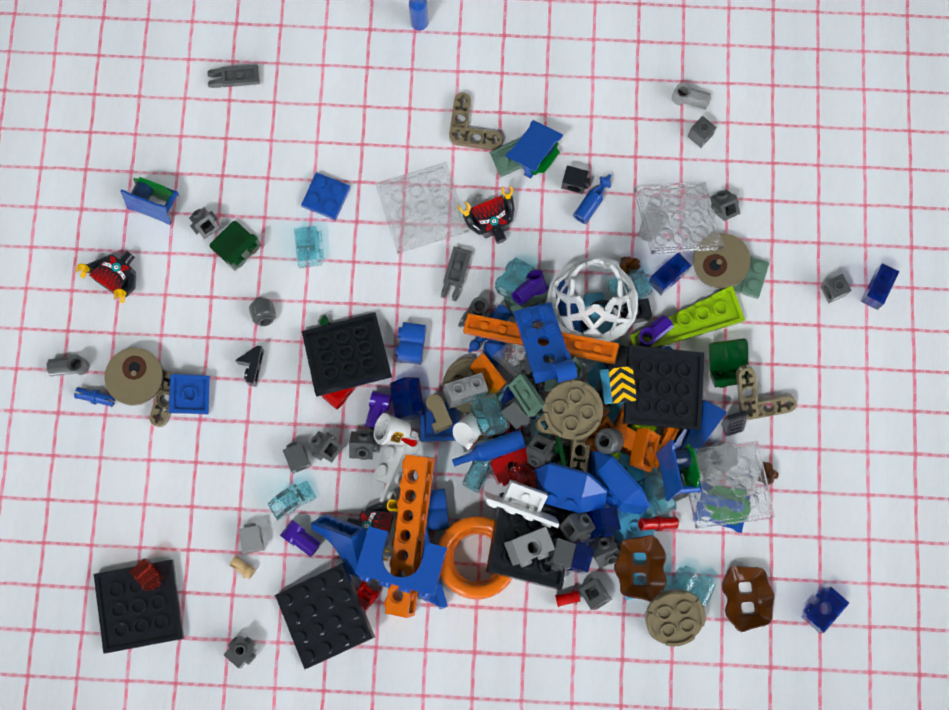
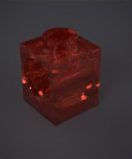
(523, 474)
(147, 575)

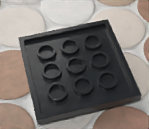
(346, 354)
(666, 388)
(512, 526)
(137, 616)
(324, 616)

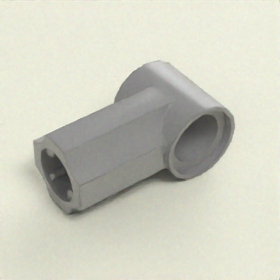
(692, 96)

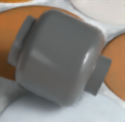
(262, 311)
(609, 440)

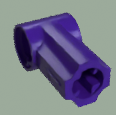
(532, 286)
(655, 331)
(378, 404)
(297, 536)

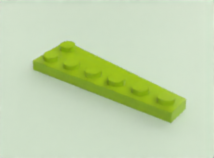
(701, 318)

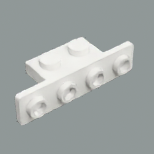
(390, 467)
(524, 501)

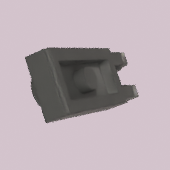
(234, 76)
(456, 271)

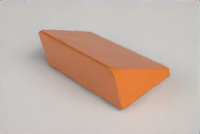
(492, 377)
(644, 449)

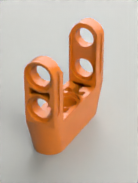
(629, 436)

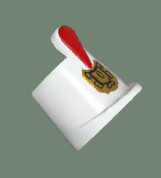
(393, 431)
(467, 432)

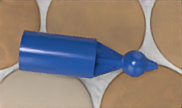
(592, 201)
(500, 313)

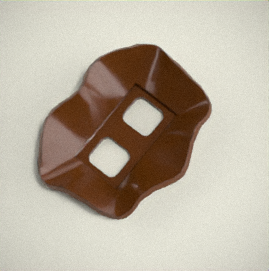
(653, 568)
(761, 596)

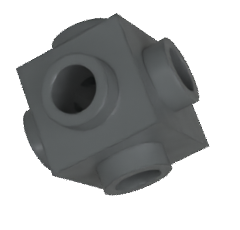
(725, 204)
(204, 222)
(362, 445)
(324, 446)
(540, 451)
(577, 527)
(605, 550)
(234, 655)

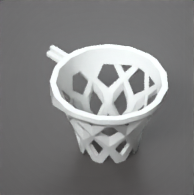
(565, 322)

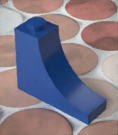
(344, 537)

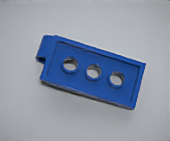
(563, 367)

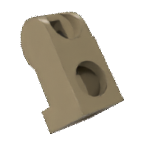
(442, 419)

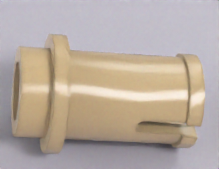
(242, 567)

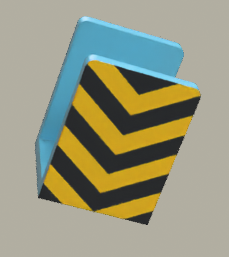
(618, 385)

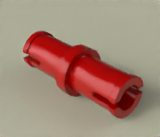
(658, 523)

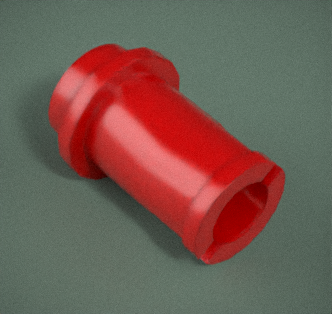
(568, 598)

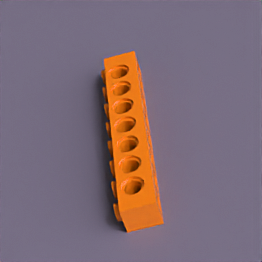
(414, 546)

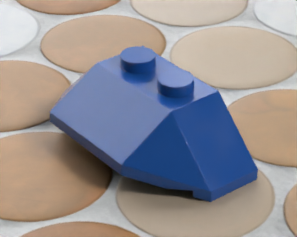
(621, 486)
(570, 488)

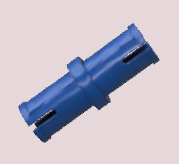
(94, 396)

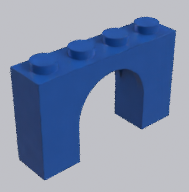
(422, 581)

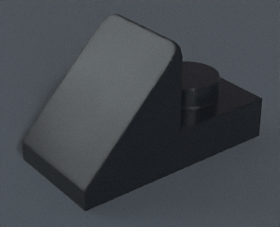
(254, 360)

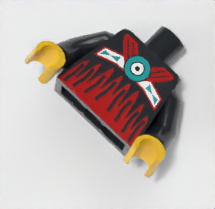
(491, 216)
(112, 274)
(377, 516)

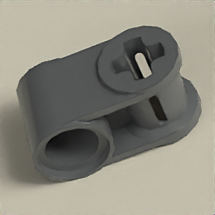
(471, 310)

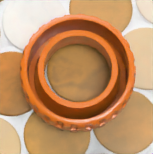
(453, 580)

